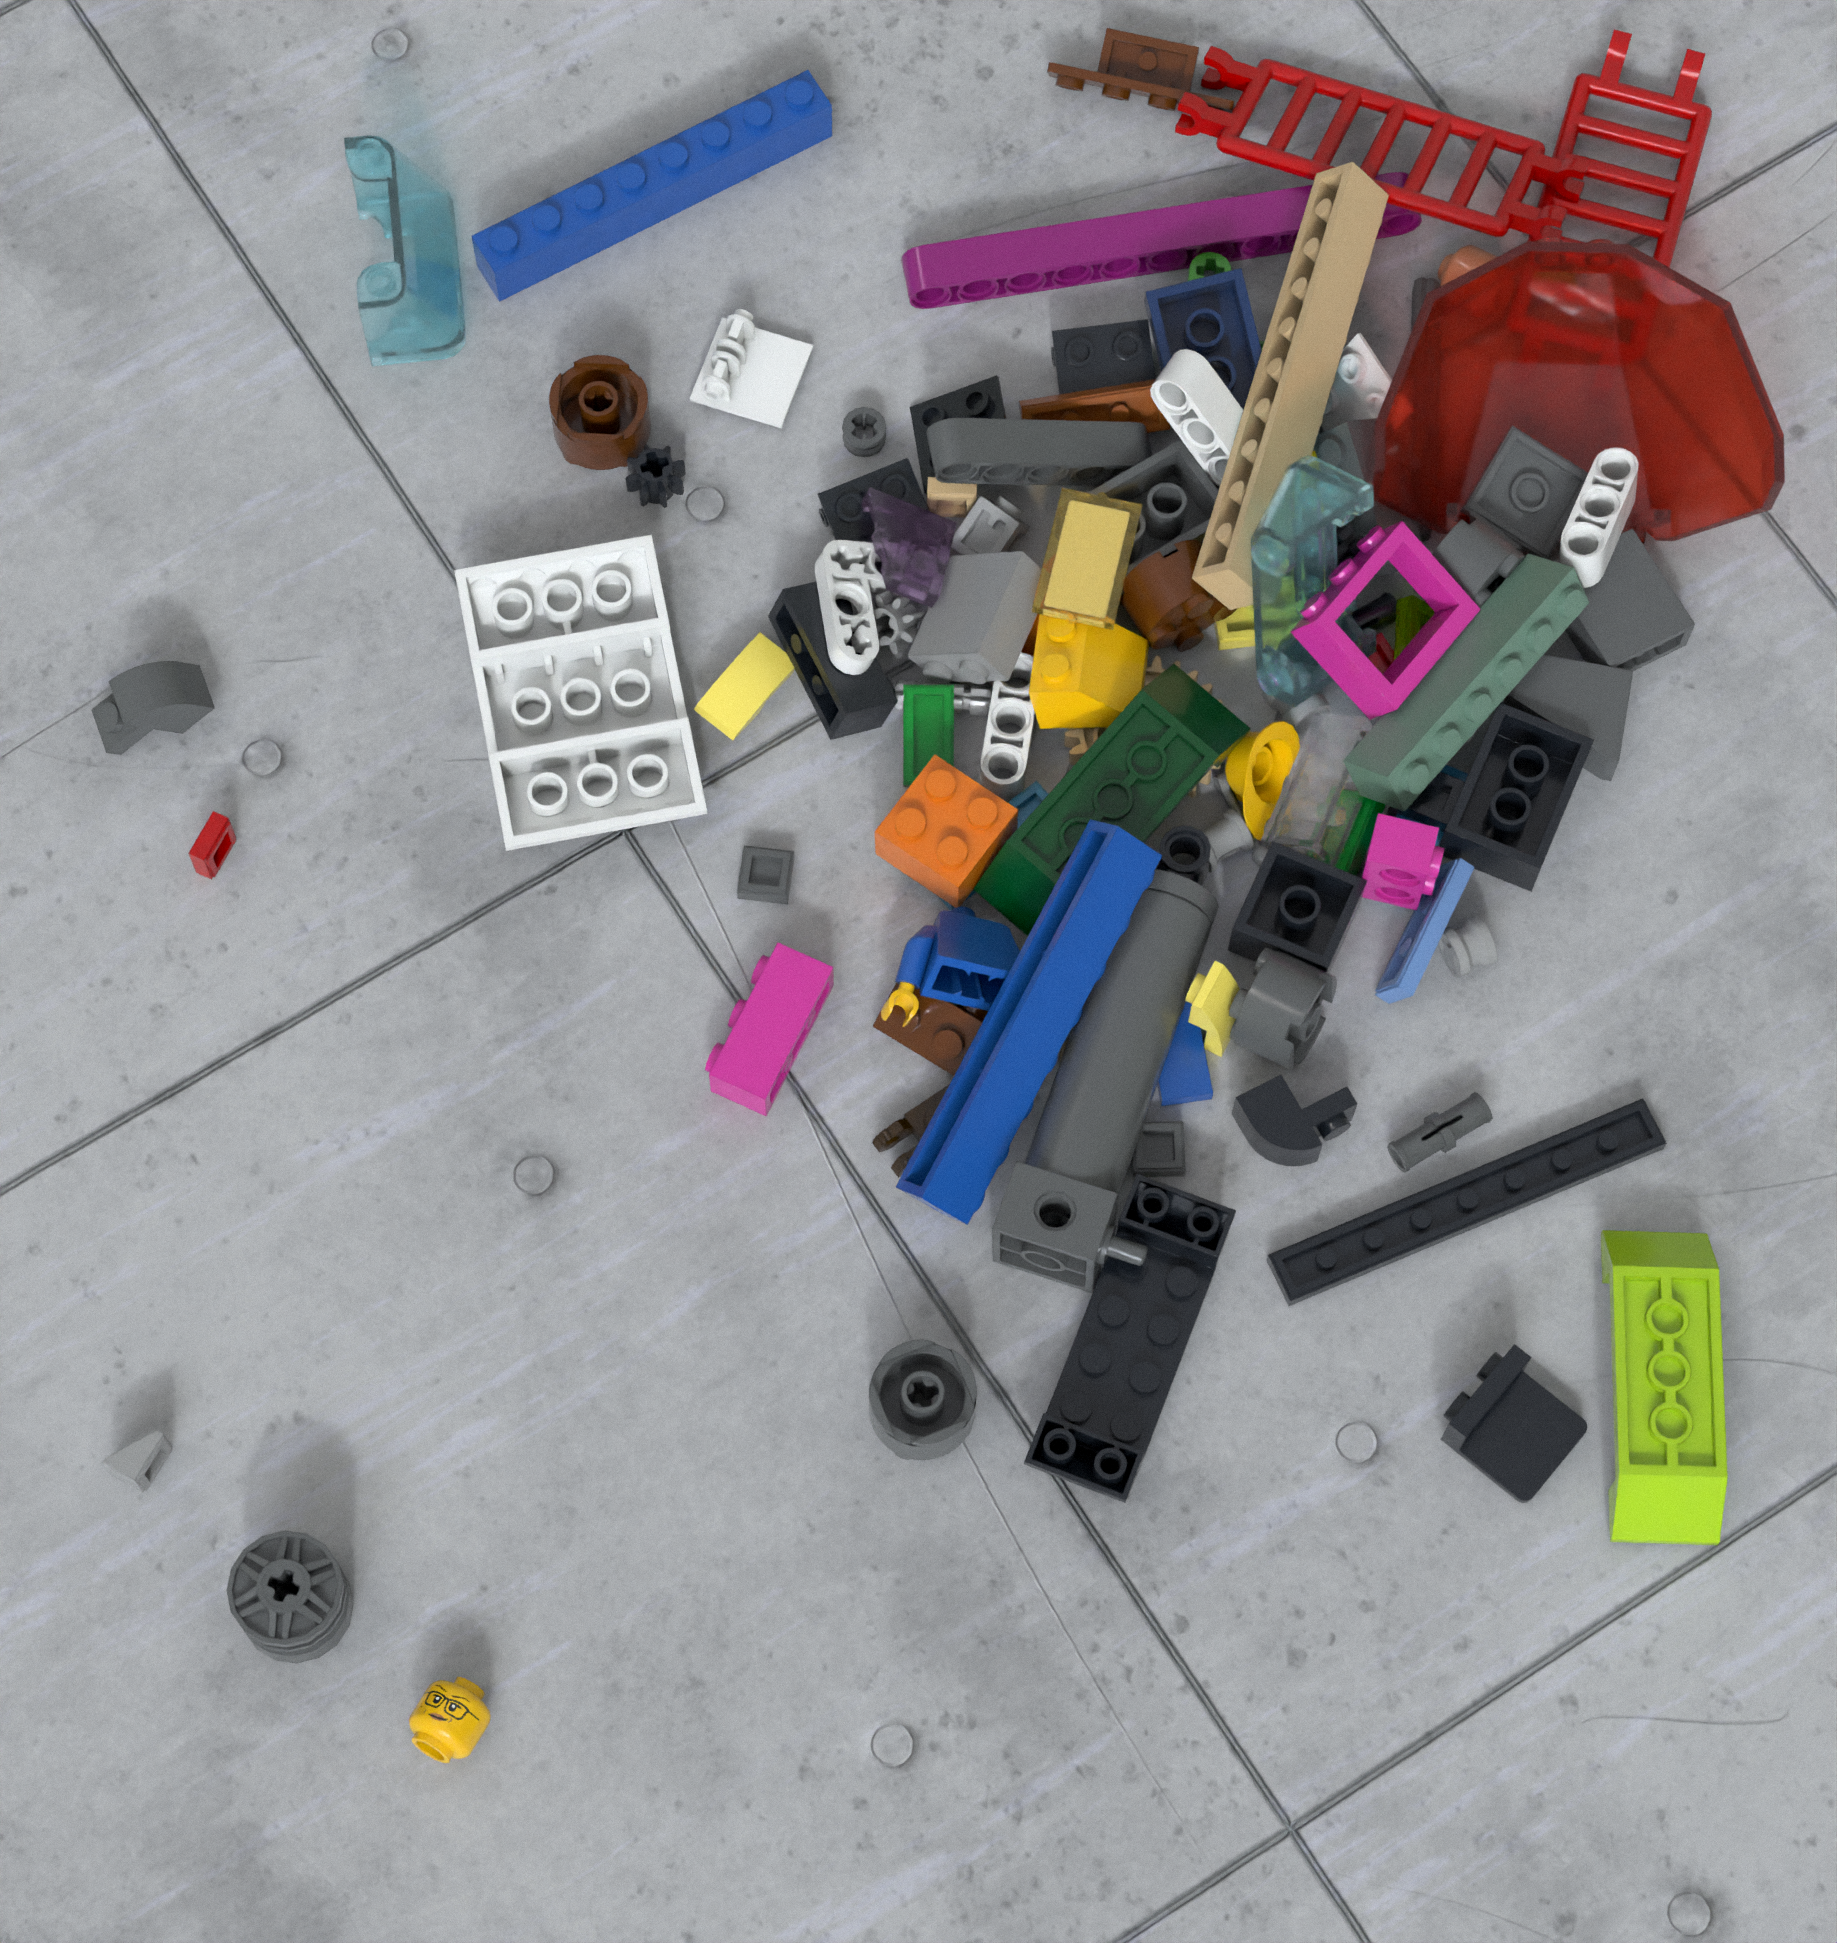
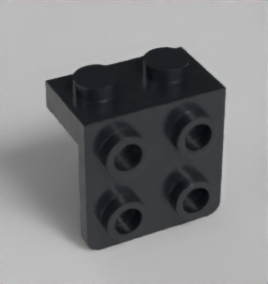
(1512, 1427)

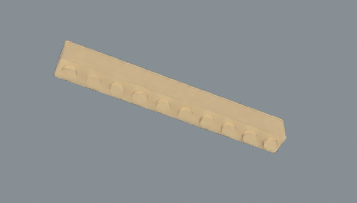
(1293, 370)

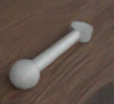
(1222, 786)

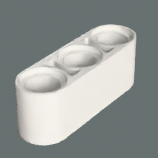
(1198, 410)
(1600, 514)
(1006, 749)

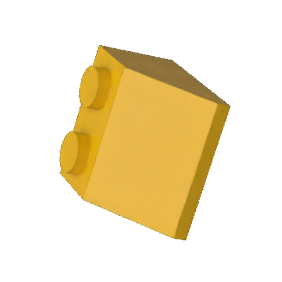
(1084, 673)

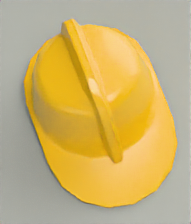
(1259, 769)

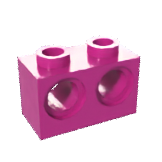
(1401, 862)

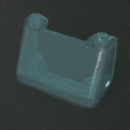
(416, 302)
(1292, 562)

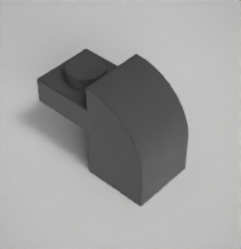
(151, 697)

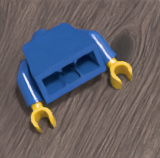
(954, 962)

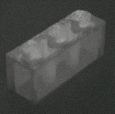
(1319, 794)

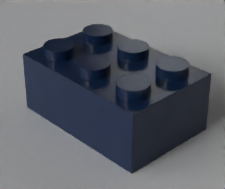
(1211, 319)

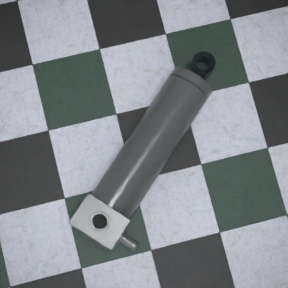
(1065, 1196)

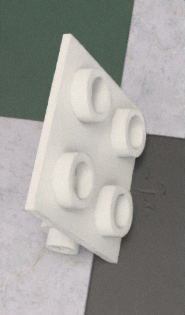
(751, 371)
(1358, 386)

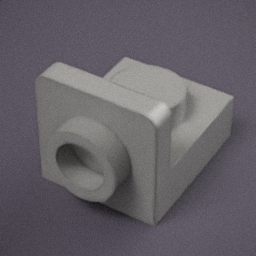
(989, 527)

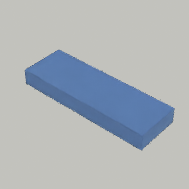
(1423, 933)

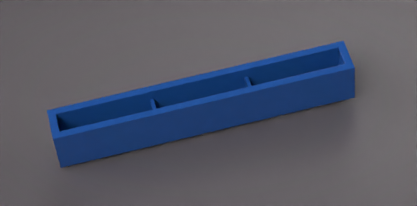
(652, 185)
(1029, 1021)

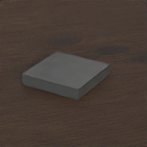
(1527, 492)

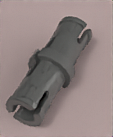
(1439, 1132)

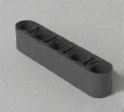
(1034, 451)

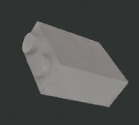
(978, 619)

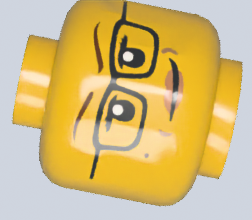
(449, 1719)

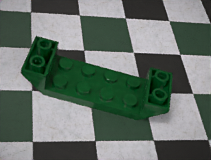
(1124, 779)

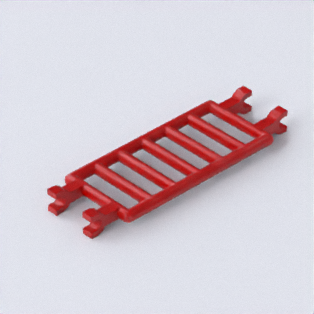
(1254, 81)
(1686, 151)

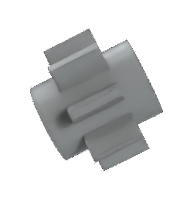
(895, 621)

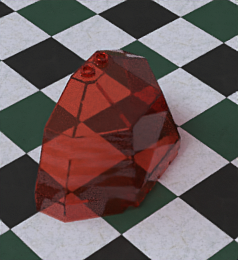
(1584, 357)

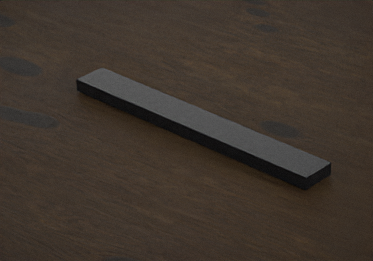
(1465, 1202)

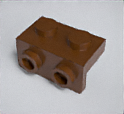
(937, 1031)

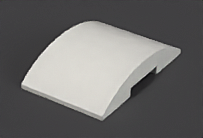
(579, 692)

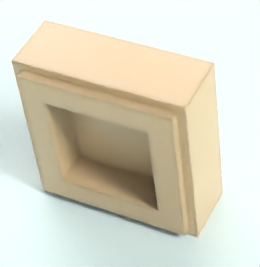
(950, 498)

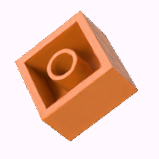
(945, 831)

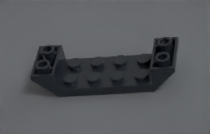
(1131, 1341)

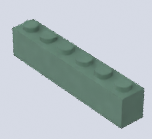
(1467, 682)

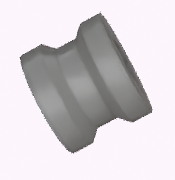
(1467, 946)

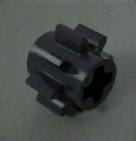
(660, 463)

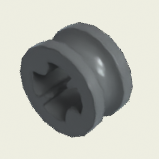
(864, 447)

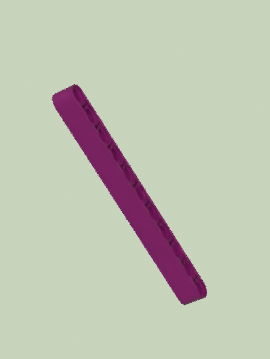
(1117, 246)

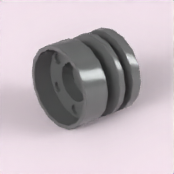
(302, 1624)

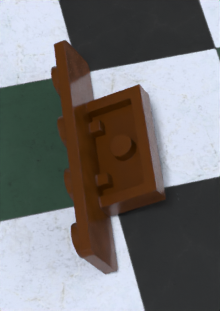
(1142, 68)

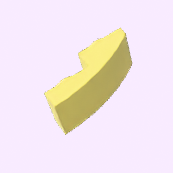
(745, 686)
(1211, 1002)

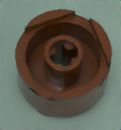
(600, 413)
(1167, 601)

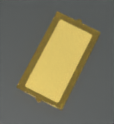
(1087, 558)

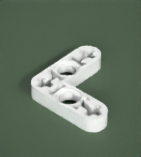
(855, 586)

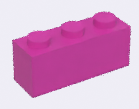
(769, 1028)

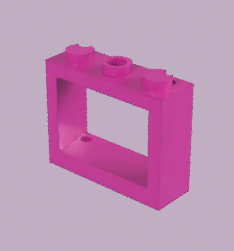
(1339, 655)

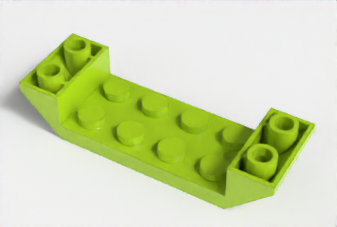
(1666, 1388)

